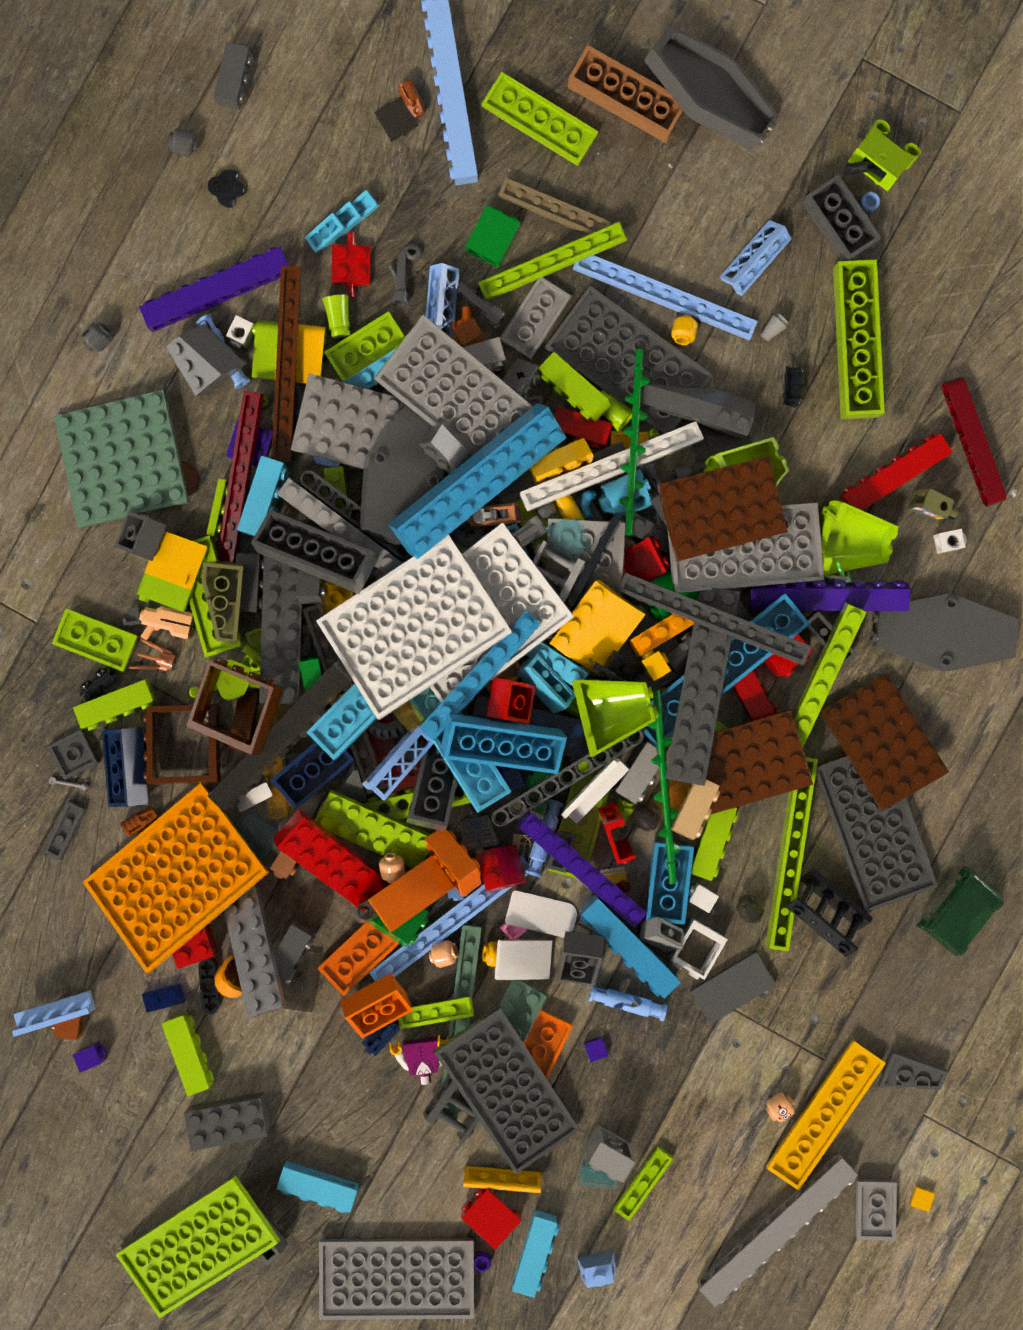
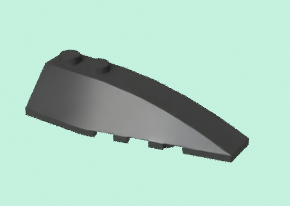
(705, 406)

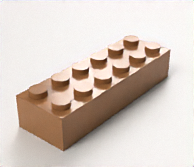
(625, 93)

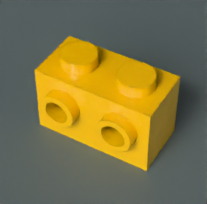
(654, 664)

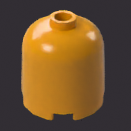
(227, 972)

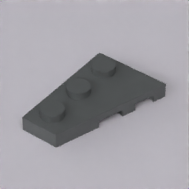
(910, 1072)

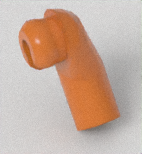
(466, 314)

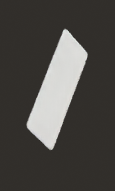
(254, 797)

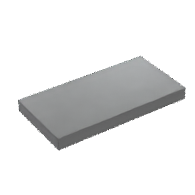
(535, 318)

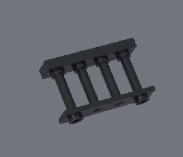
(838, 901)

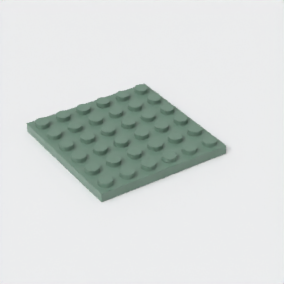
(121, 459)

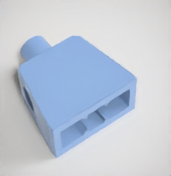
(597, 1269)

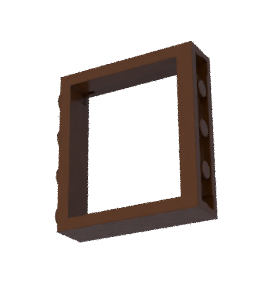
(204, 696)
(149, 754)

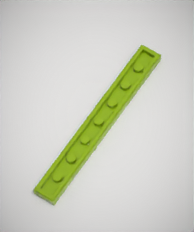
(552, 261)

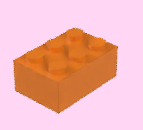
(454, 861)
(376, 1005)

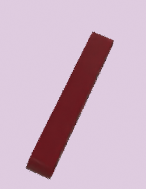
(974, 441)

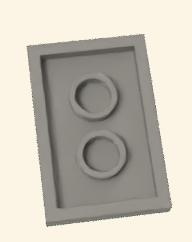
(876, 1209)

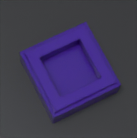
(596, 1049)

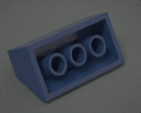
(125, 767)

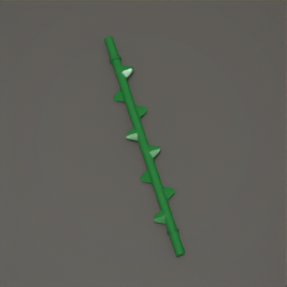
(635, 449)
(663, 795)

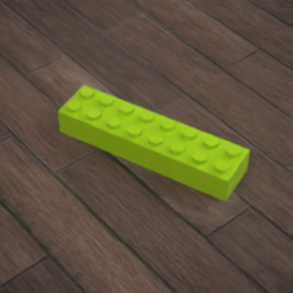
(858, 339)

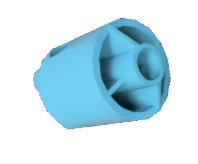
(617, 489)

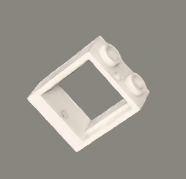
(714, 953)

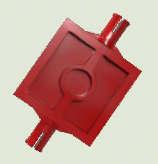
(351, 265)

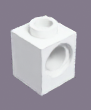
(240, 324)
(942, 544)
(702, 897)

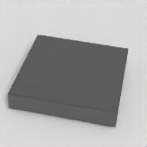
(73, 754)

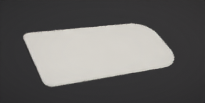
(540, 914)

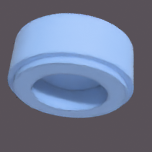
(869, 202)

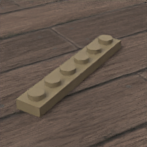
(551, 207)

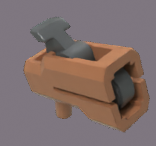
(496, 515)

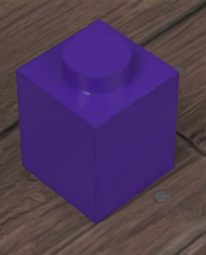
(90, 1056)

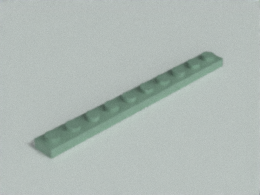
(463, 987)

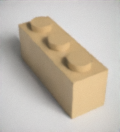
(695, 809)

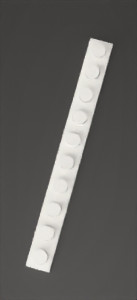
(609, 467)

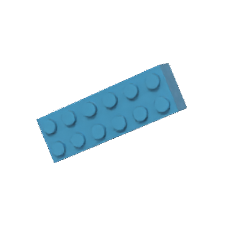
(503, 743)
(634, 951)

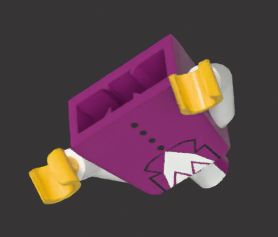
(418, 1056)

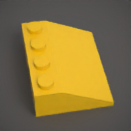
(598, 627)

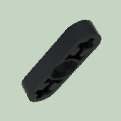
(203, 991)

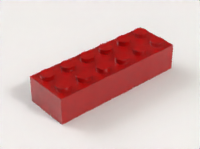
(329, 859)

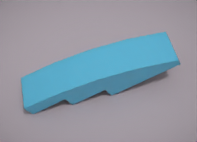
(342, 221)

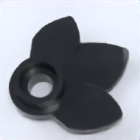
(229, 187)

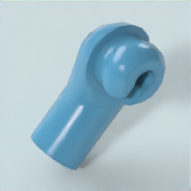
(585, 501)

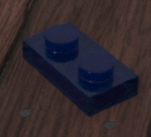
(163, 997)

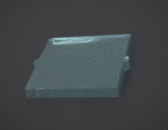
(565, 538)

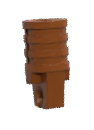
(412, 98)
(138, 821)

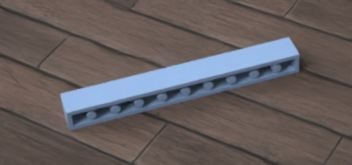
(451, 91)

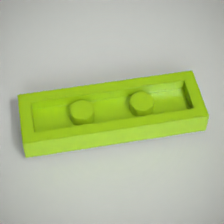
(217, 512)

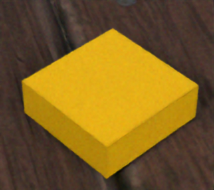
(922, 1198)

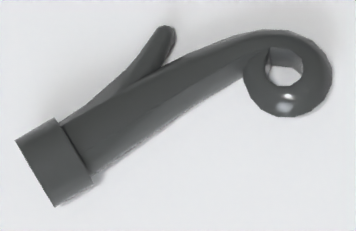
(399, 275)

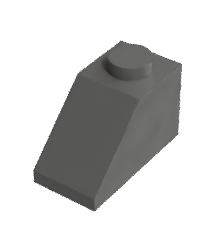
(352, 785)

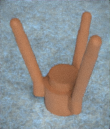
(165, 660)

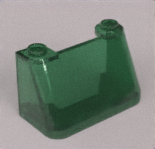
(962, 912)

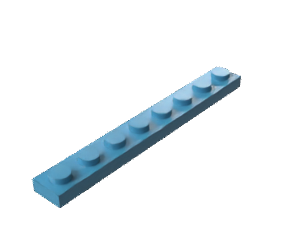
(481, 675)

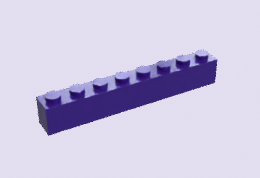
(213, 290)
(832, 595)
(581, 868)

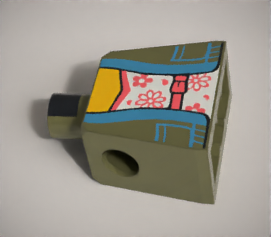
(932, 504)

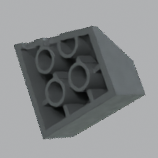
(204, 359)

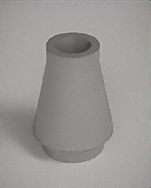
(774, 327)

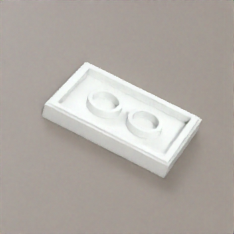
(523, 959)

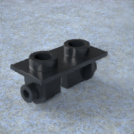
(792, 394)
(102, 677)

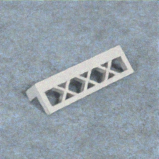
(595, 790)

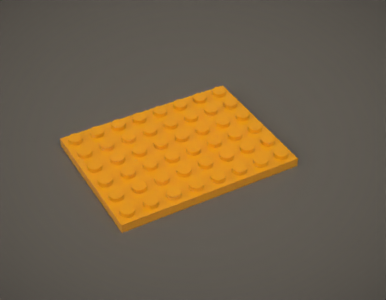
(175, 878)

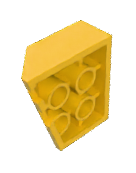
(562, 461)

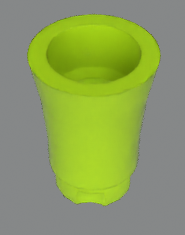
(337, 315)
(617, 413)

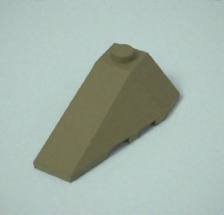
(223, 593)

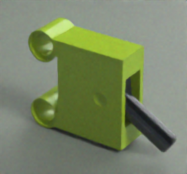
(881, 157)

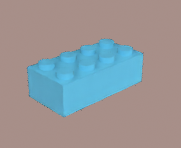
(263, 494)

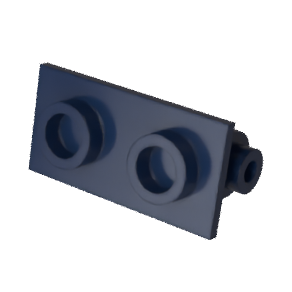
(377, 1040)

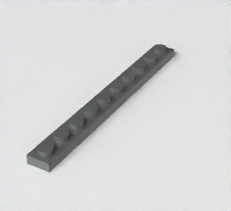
(714, 619)

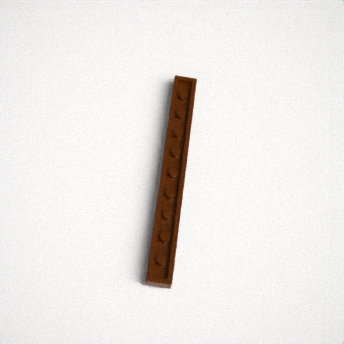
(286, 363)

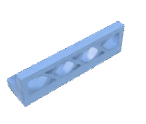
(759, 258)
(436, 297)
(392, 758)
(53, 1012)

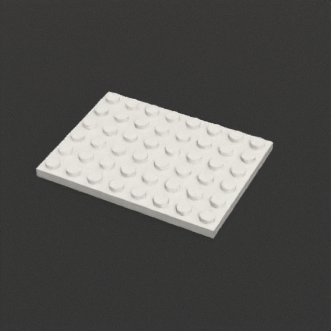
(513, 587)
(413, 627)

